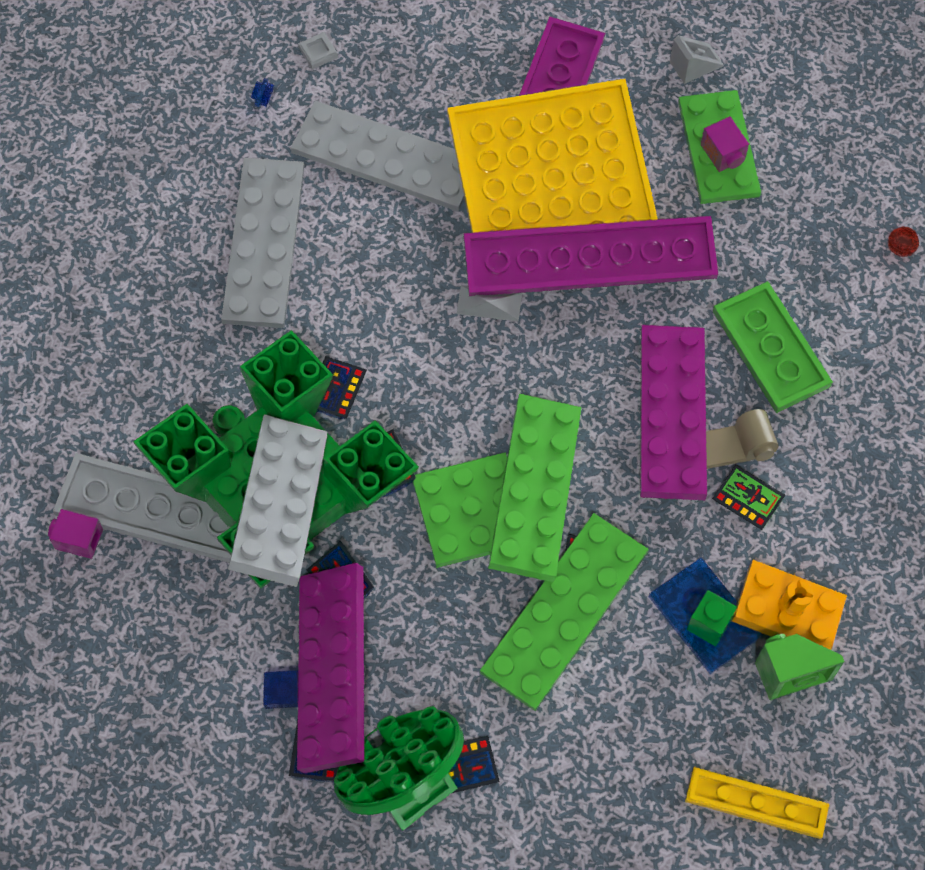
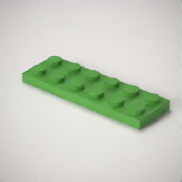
(535, 488)
(564, 612)

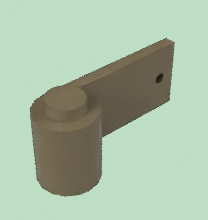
(746, 441)

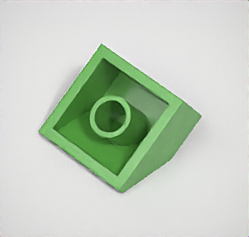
(795, 664)

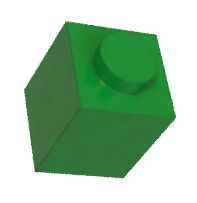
(711, 618)

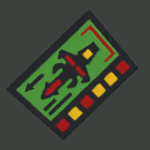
(748, 497)

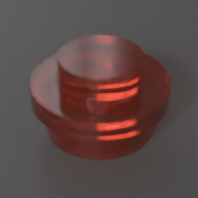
(903, 241)

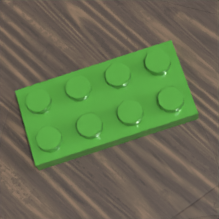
(715, 186)
(772, 347)

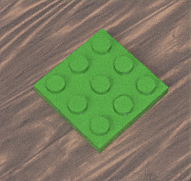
(461, 508)

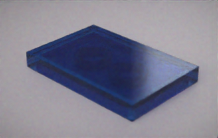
(678, 601)

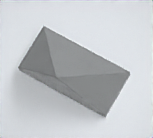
(490, 306)

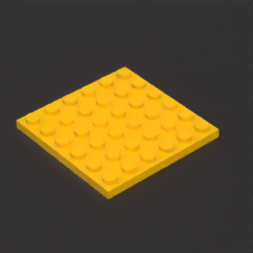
(552, 159)

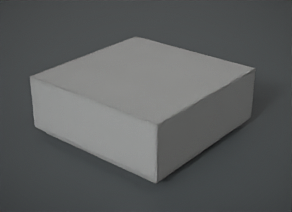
(318, 50)

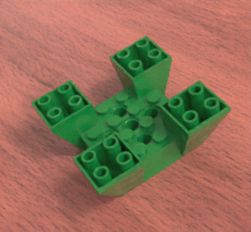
(287, 385)

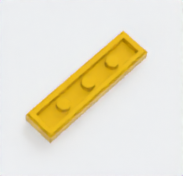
(757, 803)

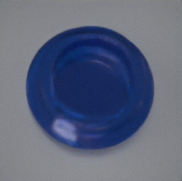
(262, 92)

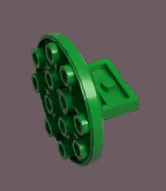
(406, 770)

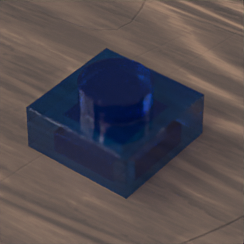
(280, 689)

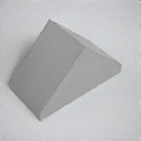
(693, 58)

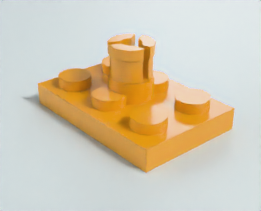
(788, 605)

